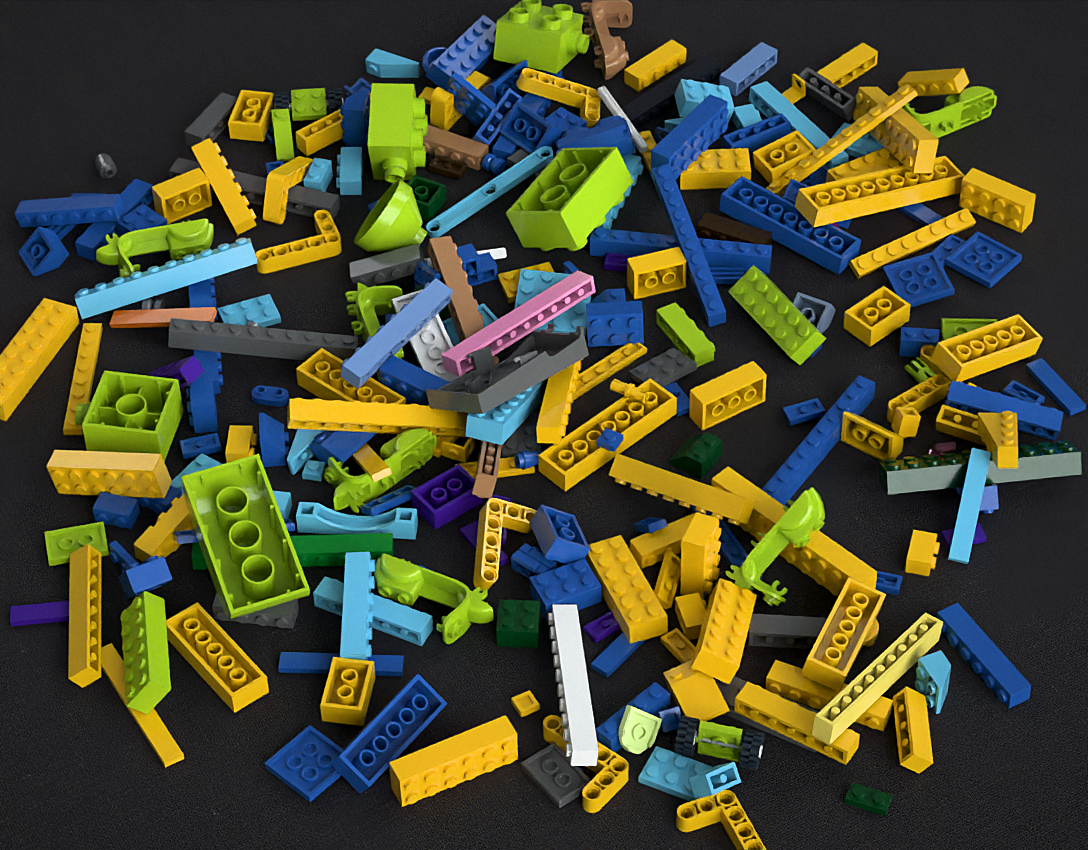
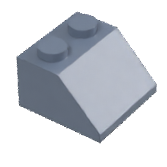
(815, 310)

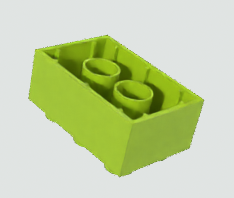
(570, 198)

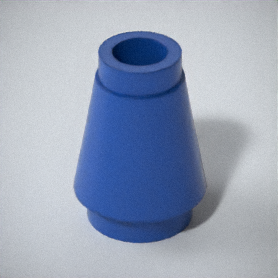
(526, 459)

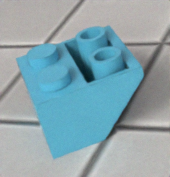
(933, 679)

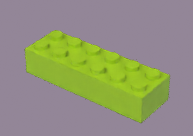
(777, 315)
(145, 652)

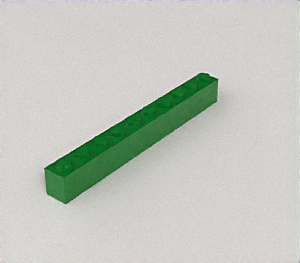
(324, 549)

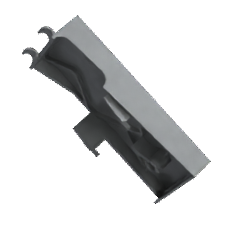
(492, 384)

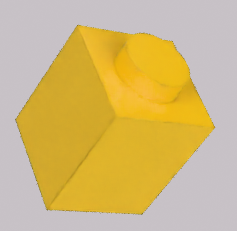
(906, 421)

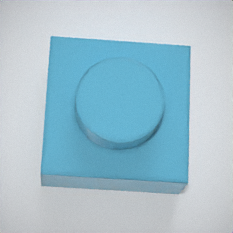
(314, 470)

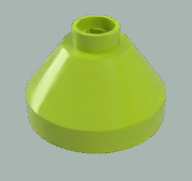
(392, 221)

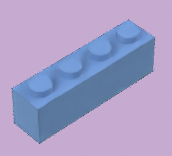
(749, 68)

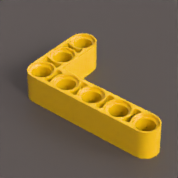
(562, 91)
(442, 110)
(277, 187)
(303, 251)
(925, 393)
(492, 518)
(610, 768)
(724, 808)

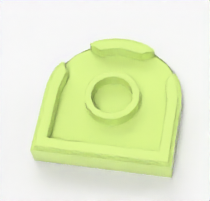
(638, 730)

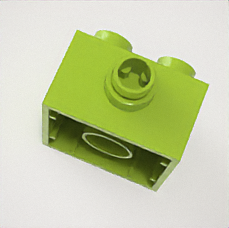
(540, 35)
(396, 131)
(131, 414)

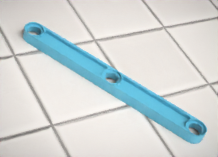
(480, 198)

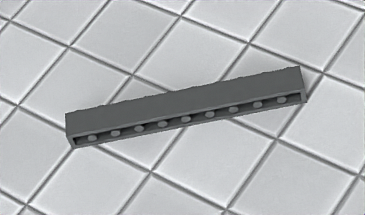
(299, 200)
(257, 340)

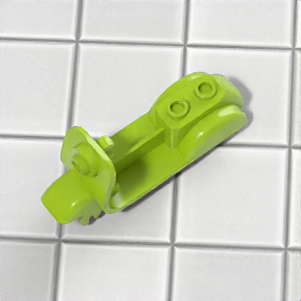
(958, 112)
(178, 238)
(369, 304)
(401, 454)
(795, 527)
(408, 581)

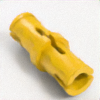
(629, 391)

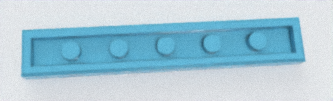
(969, 506)

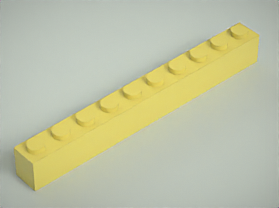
(876, 678)

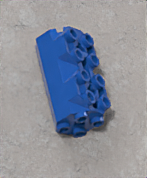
(608, 133)

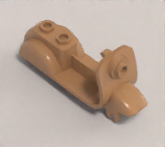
(609, 49)

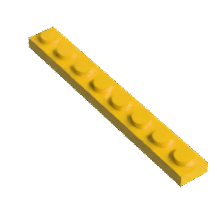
(911, 243)
(83, 375)

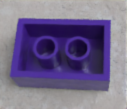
(445, 497)

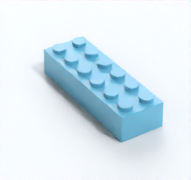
(504, 419)

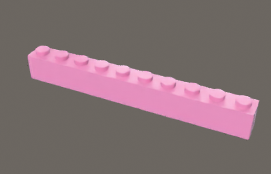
(520, 321)

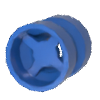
(494, 164)

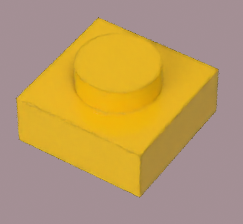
(525, 703)

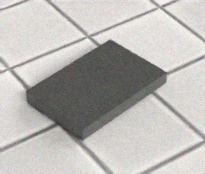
(555, 775)

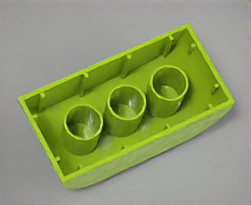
(243, 537)

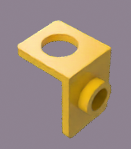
(795, 92)
(458, 452)

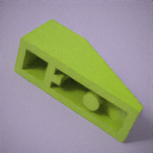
(282, 134)

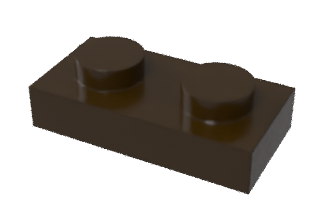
(447, 167)

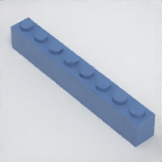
(396, 333)

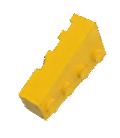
(1000, 435)
(160, 538)

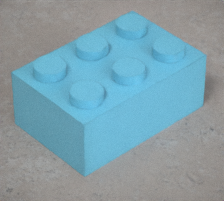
(692, 93)

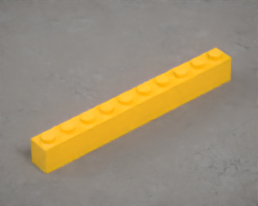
(373, 417)

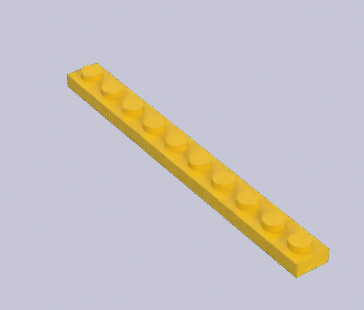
(844, 139)

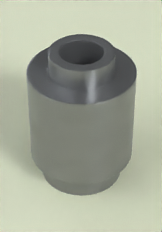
(105, 166)

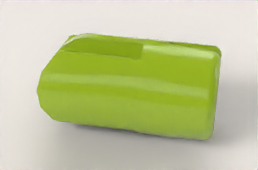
(920, 371)

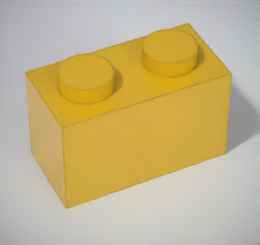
(240, 443)
(921, 553)
(690, 613)

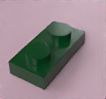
(868, 799)

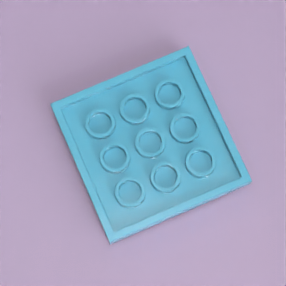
(535, 282)

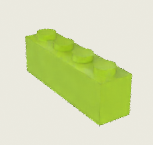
(685, 334)

